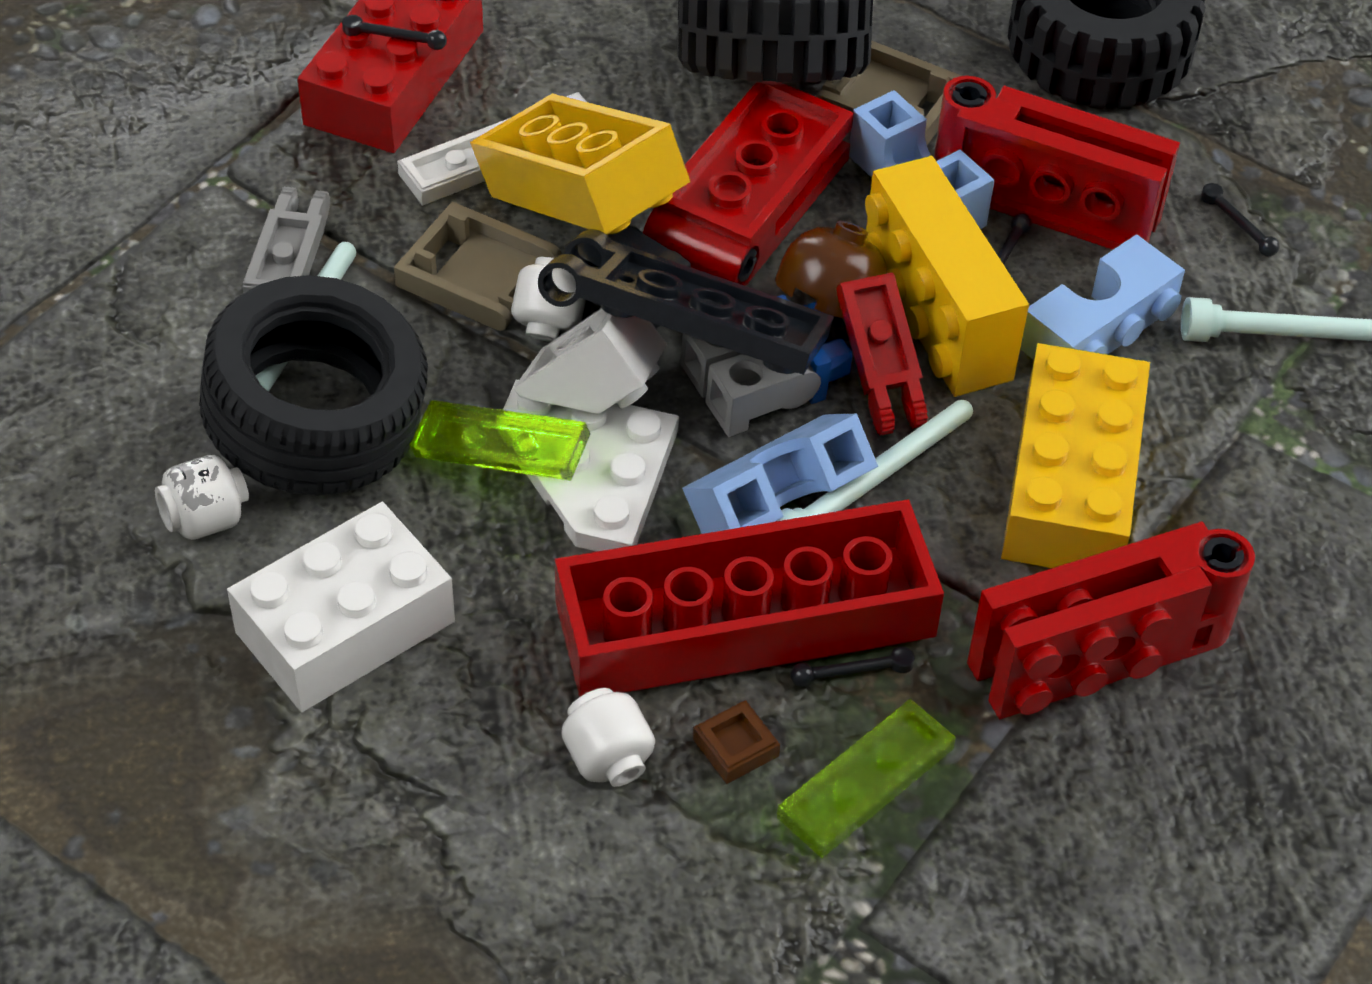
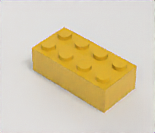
(581, 162)
(947, 276)
(1076, 457)

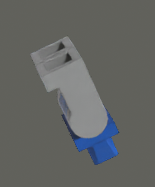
(744, 388)

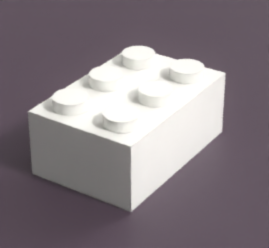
(342, 605)

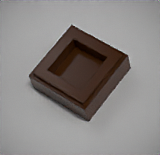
(736, 741)

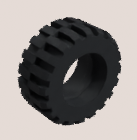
(775, 39)
(1105, 47)

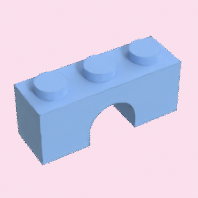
(893, 133)
(1130, 293)
(802, 462)

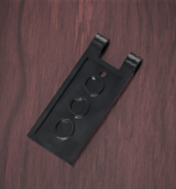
(690, 302)

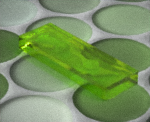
(500, 440)
(865, 778)

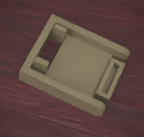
(891, 71)
(480, 274)

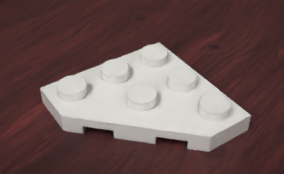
(615, 475)

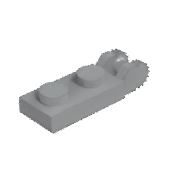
(288, 239)

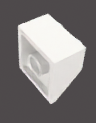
(595, 364)

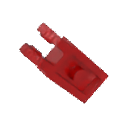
(882, 348)

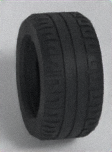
(323, 323)

